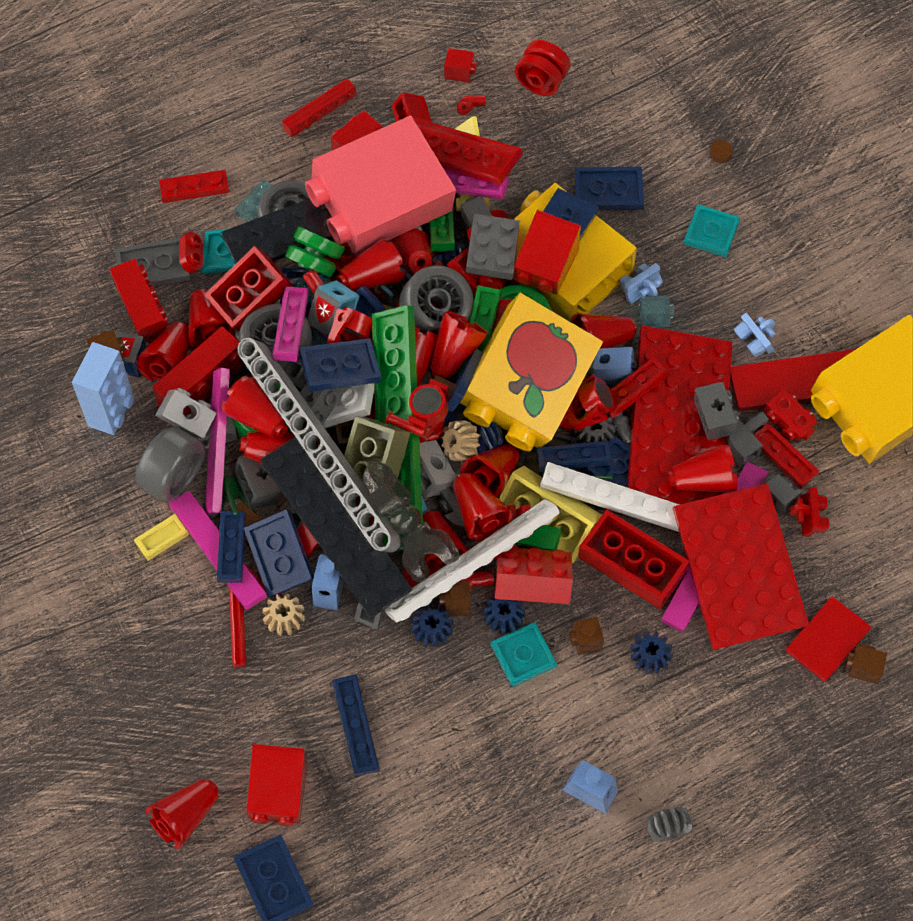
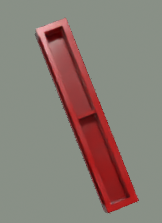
(319, 107)

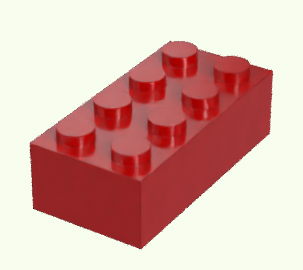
(196, 370)
(633, 559)

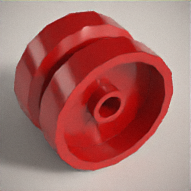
(542, 67)

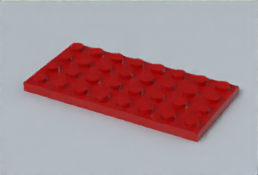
(666, 418)

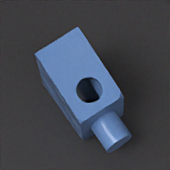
(613, 365)
(326, 579)
(592, 786)

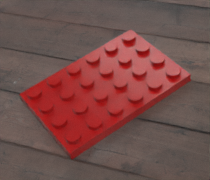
(740, 566)

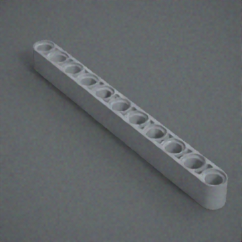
(321, 456)

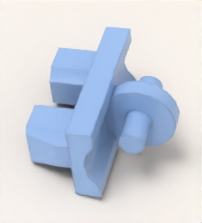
(643, 284)
(761, 343)

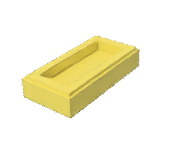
(161, 537)

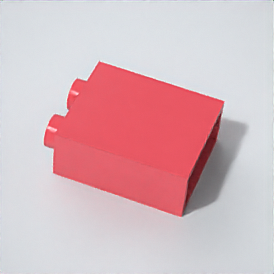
(380, 186)

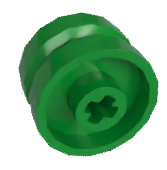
(314, 252)

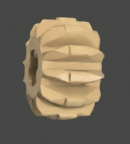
(460, 440)
(292, 610)

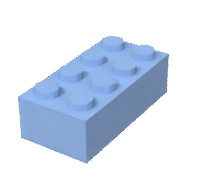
(103, 388)

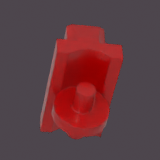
(807, 512)

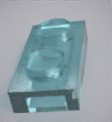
(248, 207)

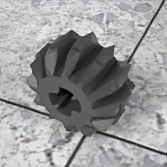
(603, 432)
(669, 824)

